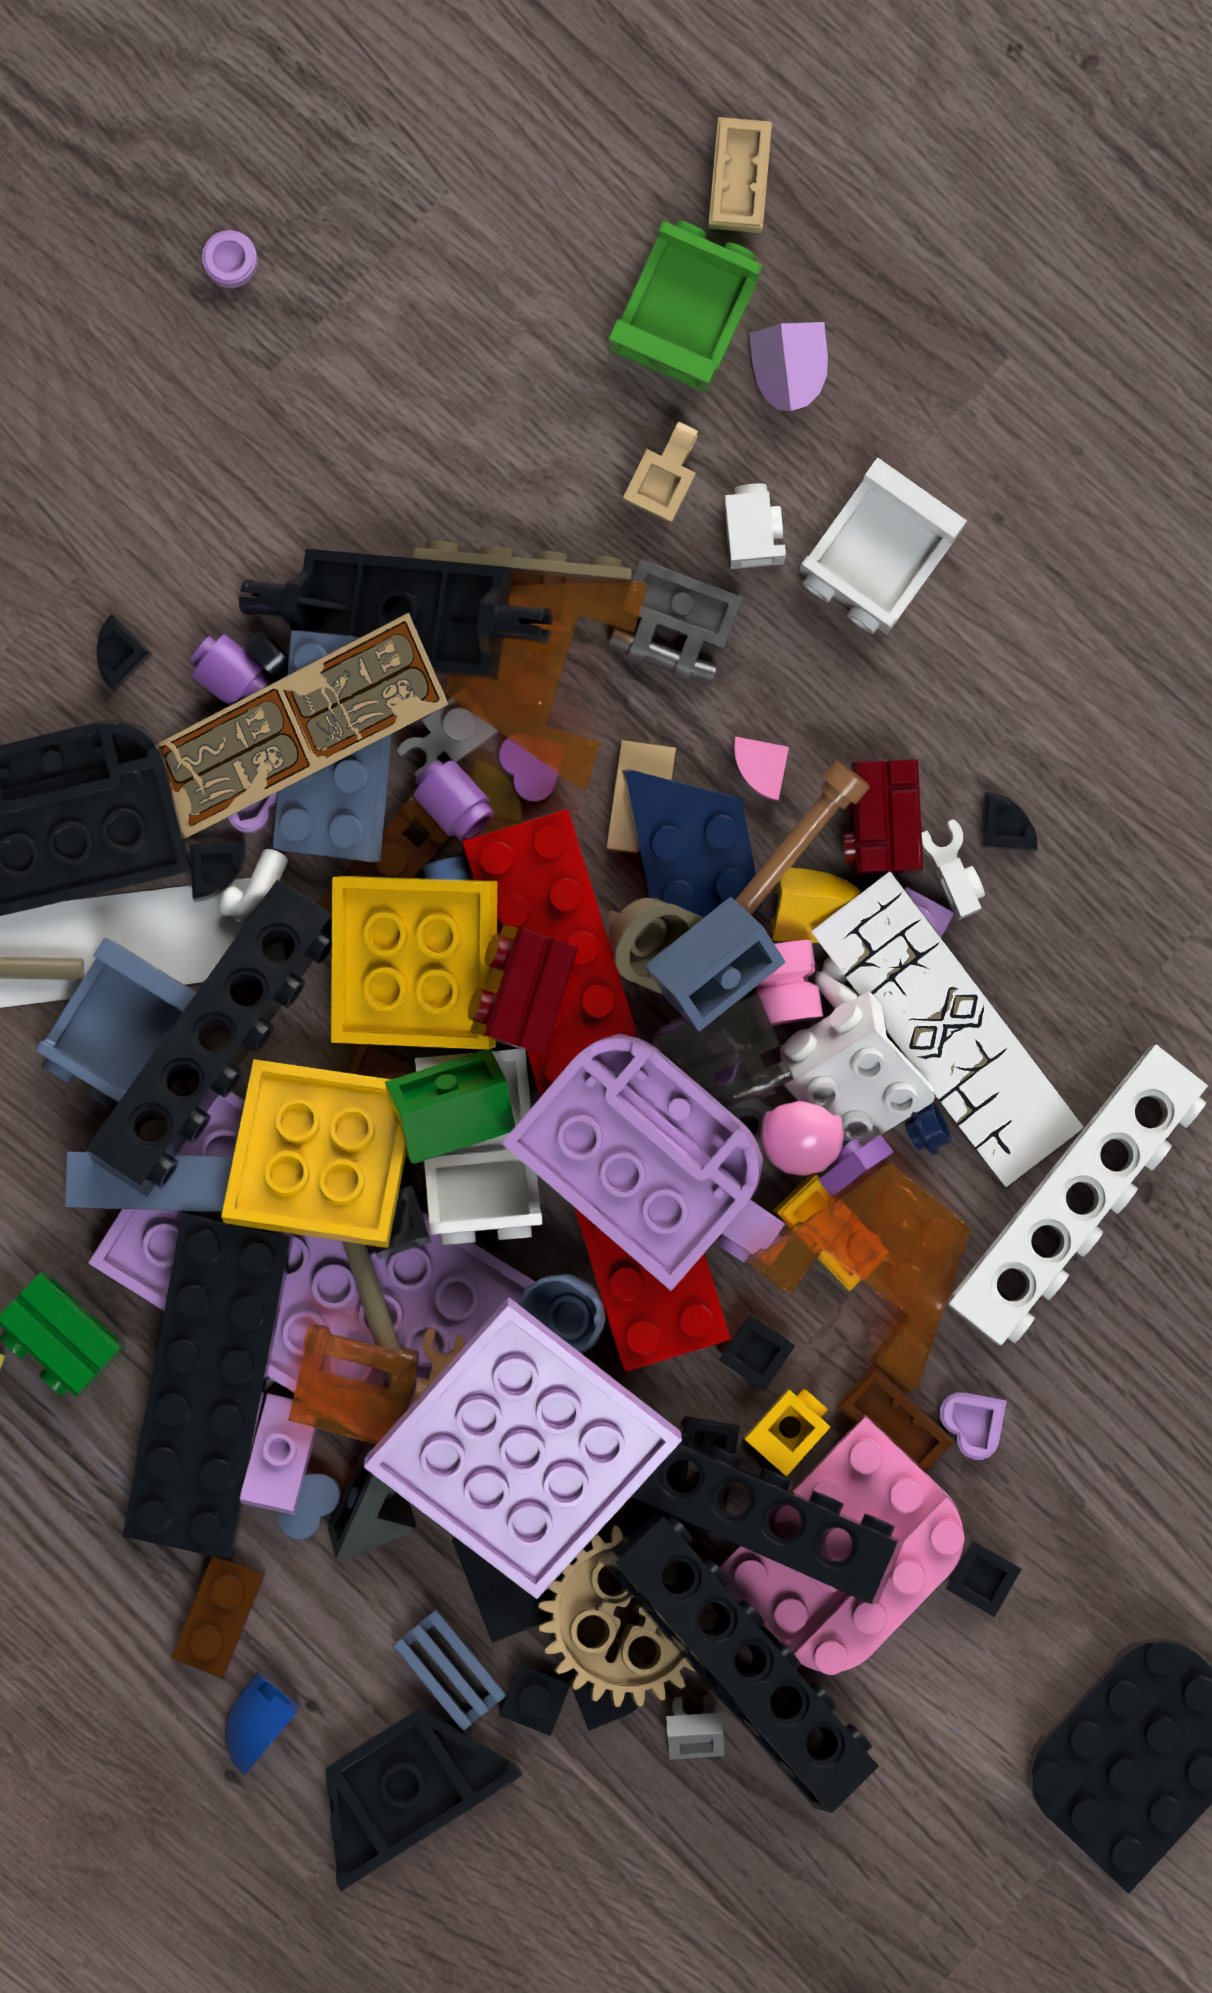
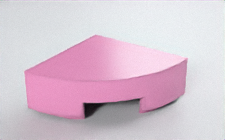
(761, 765)

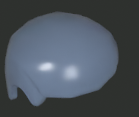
(567, 1308)

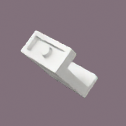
(881, 548)

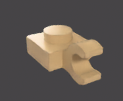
(662, 480)

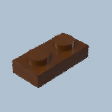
(218, 1616)

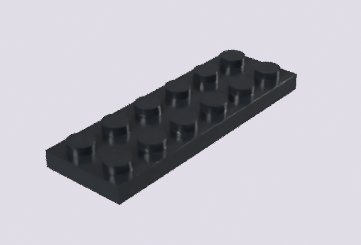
(207, 1385)

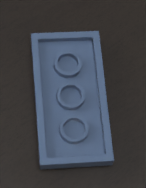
(342, 805)

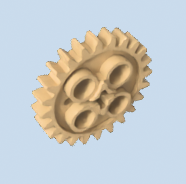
(580, 1596)

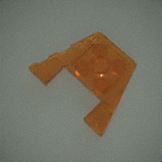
(531, 672)
(893, 1243)

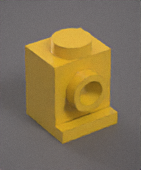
(785, 1451)

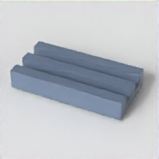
(479, 1705)

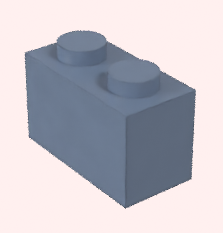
(715, 963)

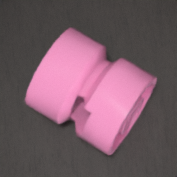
(787, 992)

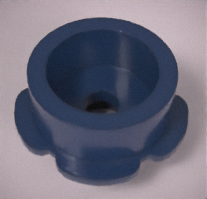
(928, 1129)

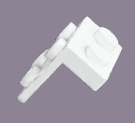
(855, 1071)

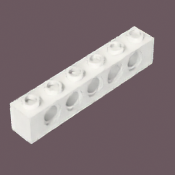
(1152, 1076)

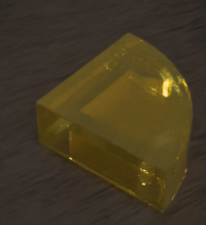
(500, 791)

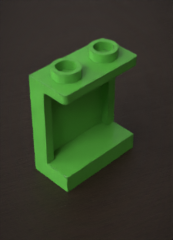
(686, 305)

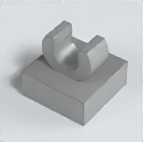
(696, 1733)

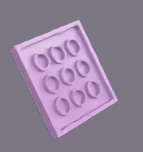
(522, 1448)

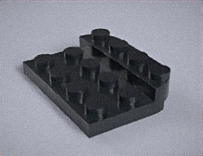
(85, 815)
(1131, 1759)

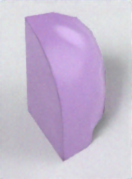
(790, 363)

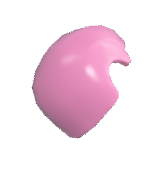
(801, 1137)

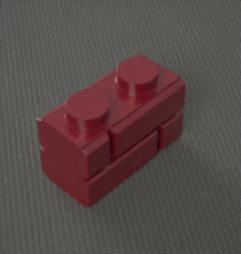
(886, 820)
(521, 989)

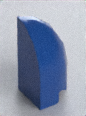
(256, 1721)

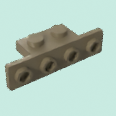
(545, 568)

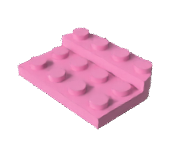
(821, 1623)

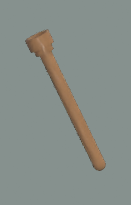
(838, 790)

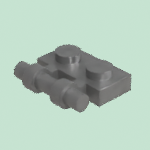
(682, 607)

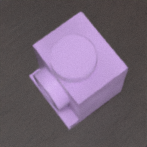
(750, 1232)

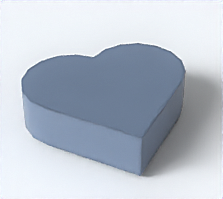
(317, 1498)

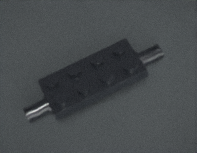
(453, 605)

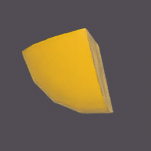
(807, 901)

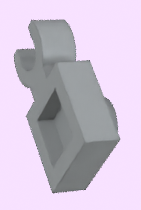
(452, 732)

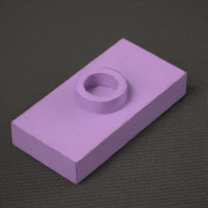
(278, 1459)

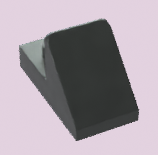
(368, 1514)

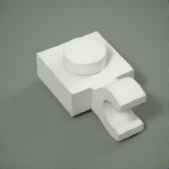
(959, 884)

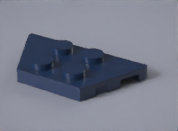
(689, 842)

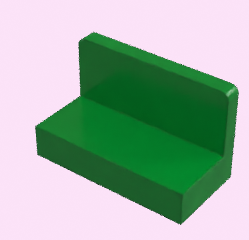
(451, 1105)

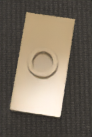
(740, 175)
(644, 758)

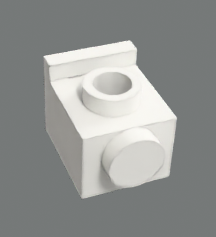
(752, 527)

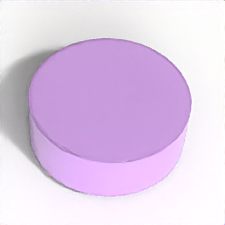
(230, 259)

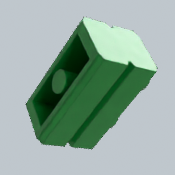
(59, 1336)

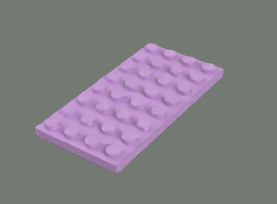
(422, 1287)

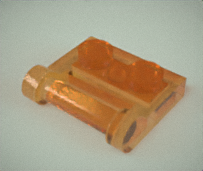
(347, 1403)

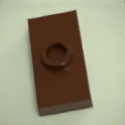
(896, 1416)

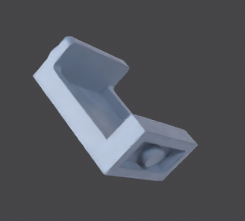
(113, 1022)

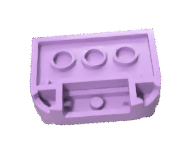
(641, 1153)

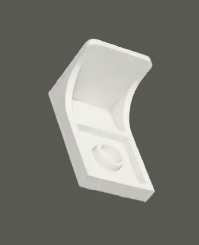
(484, 1182)

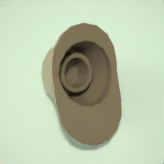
(642, 933)

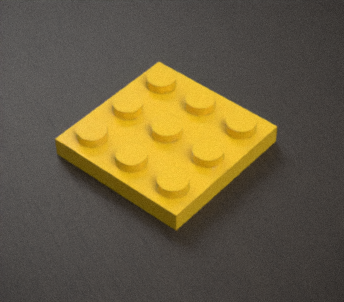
(409, 959)
(316, 1155)

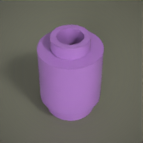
(228, 670)
(453, 800)

